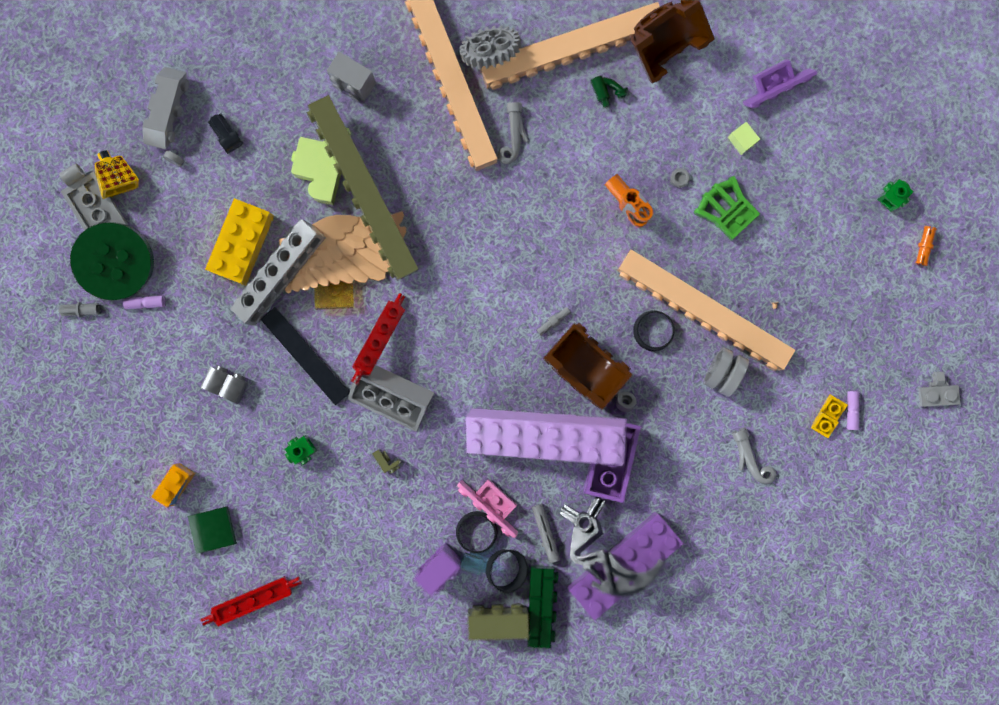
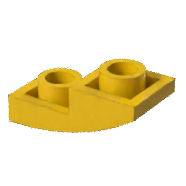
(828, 416)

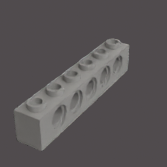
(287, 270)

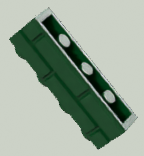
(541, 606)

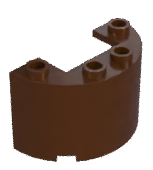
(668, 32)
(587, 366)

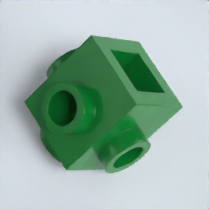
(895, 194)
(305, 445)

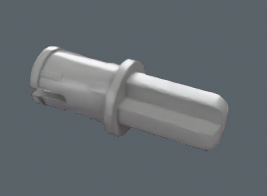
(79, 309)

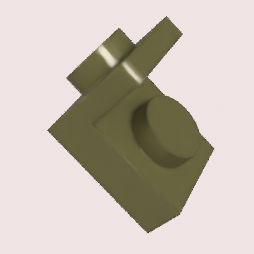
(383, 461)

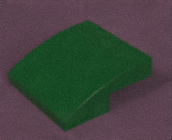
(212, 530)

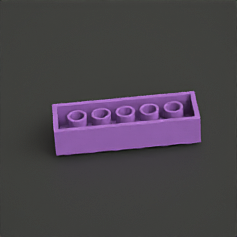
(636, 553)

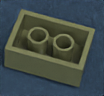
(497, 622)

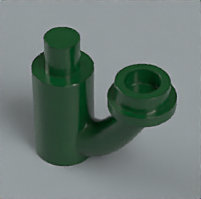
(600, 88)

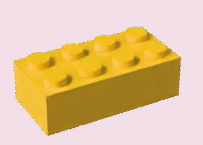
(239, 242)

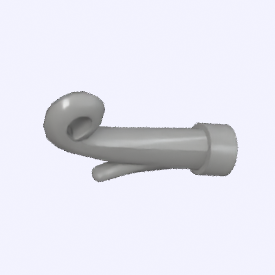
(517, 131)
(746, 456)

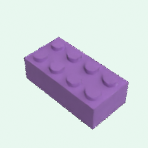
(612, 480)

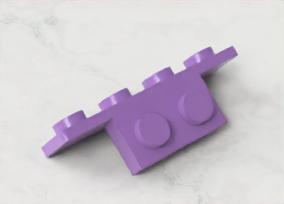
(776, 80)

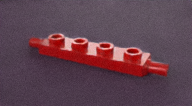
(378, 338)
(251, 601)

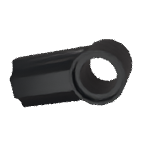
(227, 136)

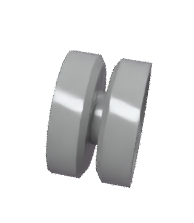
(726, 372)

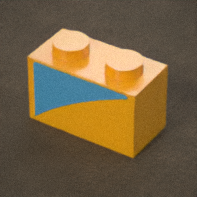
(173, 485)

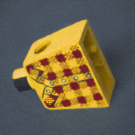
(114, 175)

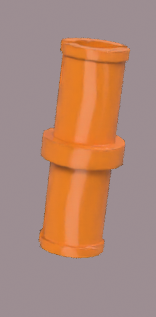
(926, 245)

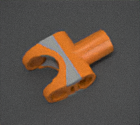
(637, 204)

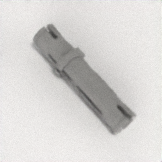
(552, 553)

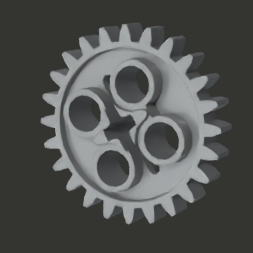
(490, 47)

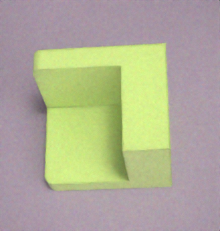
(743, 138)

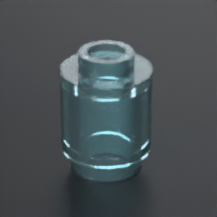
(474, 563)

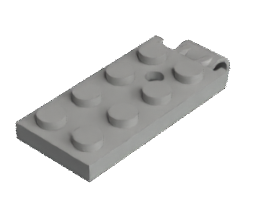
(79, 190)

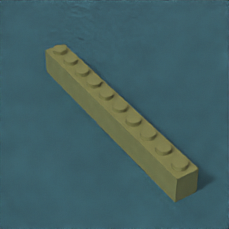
(362, 188)

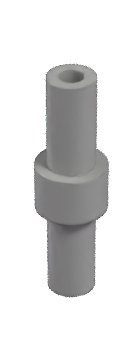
(553, 321)

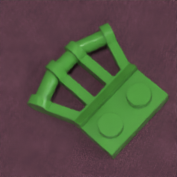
(735, 218)

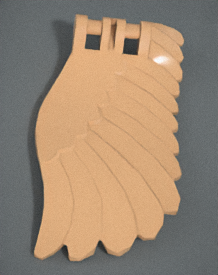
(343, 255)

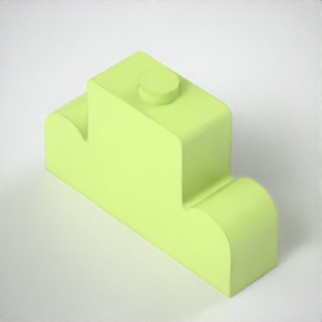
(314, 165)

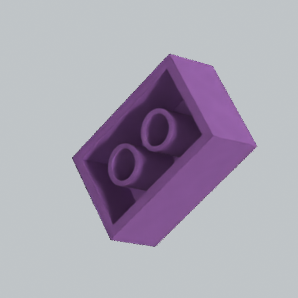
(437, 570)

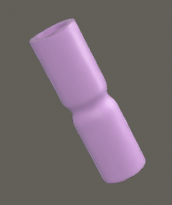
(140, 302)
(853, 413)

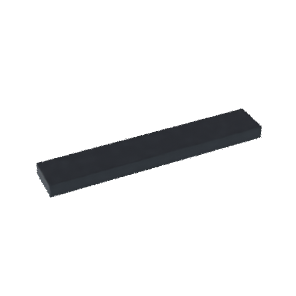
(305, 356)

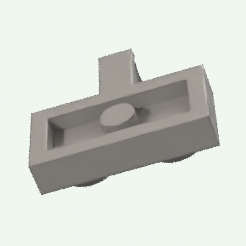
(939, 392)

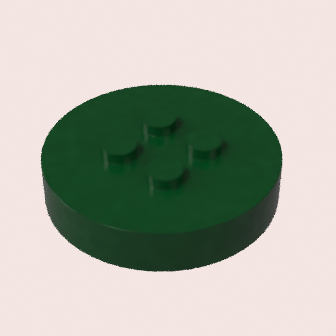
(111, 261)

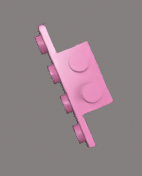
(493, 502)

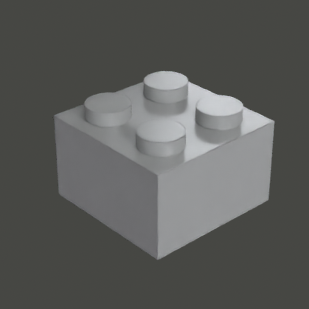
(351, 77)

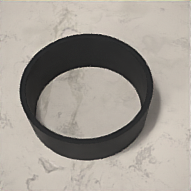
(636, 333)
(468, 515)
(521, 576)

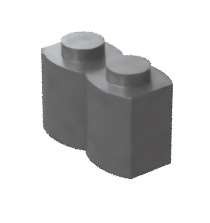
(223, 384)

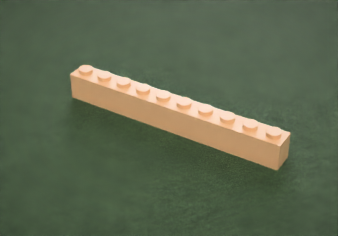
(566, 48)
(453, 83)
(705, 310)

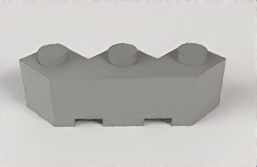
(164, 107)

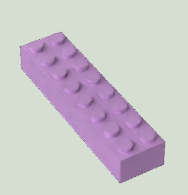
(546, 436)

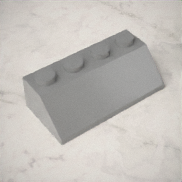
(392, 397)

